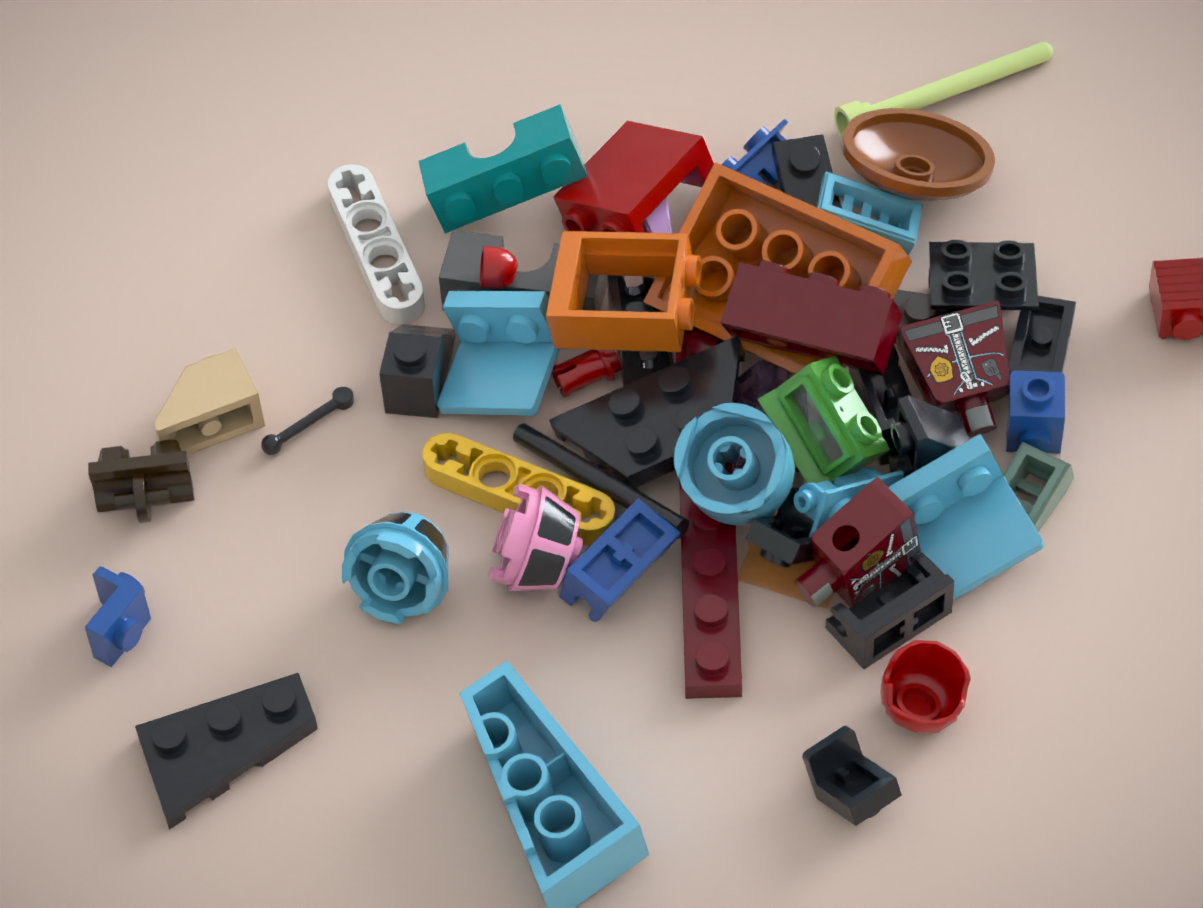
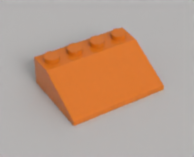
(752, 222)

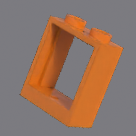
(621, 255)

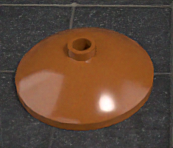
(917, 154)

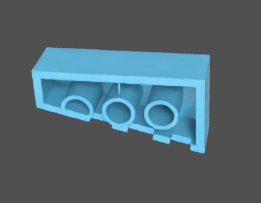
(559, 805)

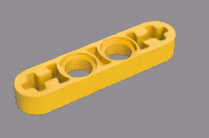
(482, 459)

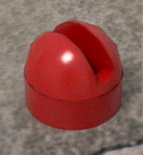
(497, 268)

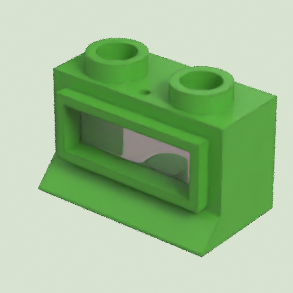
(824, 422)

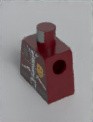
(960, 362)
(860, 547)

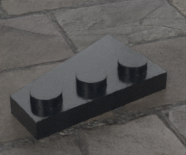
(213, 743)

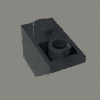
(923, 434)

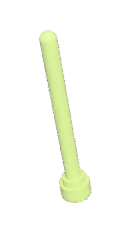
(950, 85)

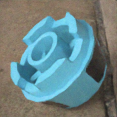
(397, 566)

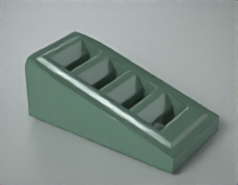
(1046, 467)

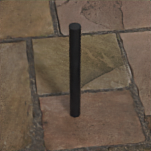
(592, 474)

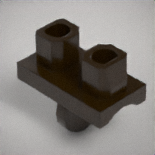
(141, 481)

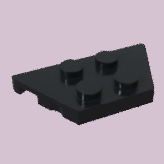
(640, 423)

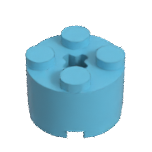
(720, 438)

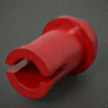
(585, 370)

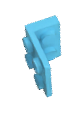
(501, 353)
(968, 516)

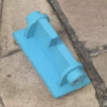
(824, 499)

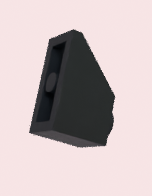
(415, 369)

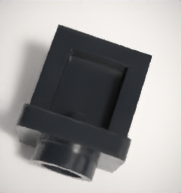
(783, 537)
(847, 778)

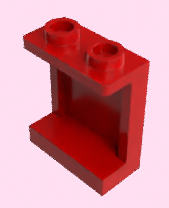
(632, 178)

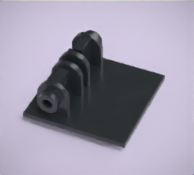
(981, 273)

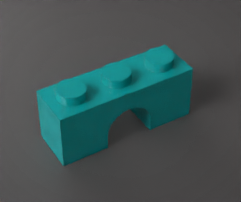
(535, 163)

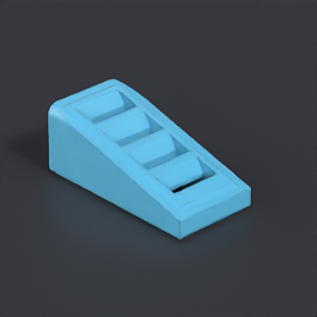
(896, 215)

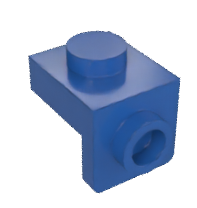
(1036, 410)
(120, 619)

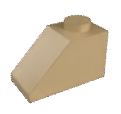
(210, 404)

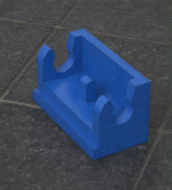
(618, 559)

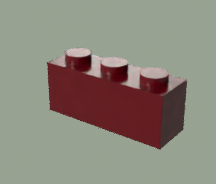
(812, 316)

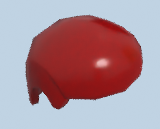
(924, 686)

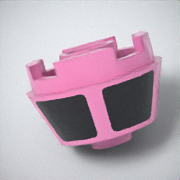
(536, 541)

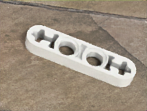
(381, 241)

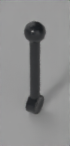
(342, 399)

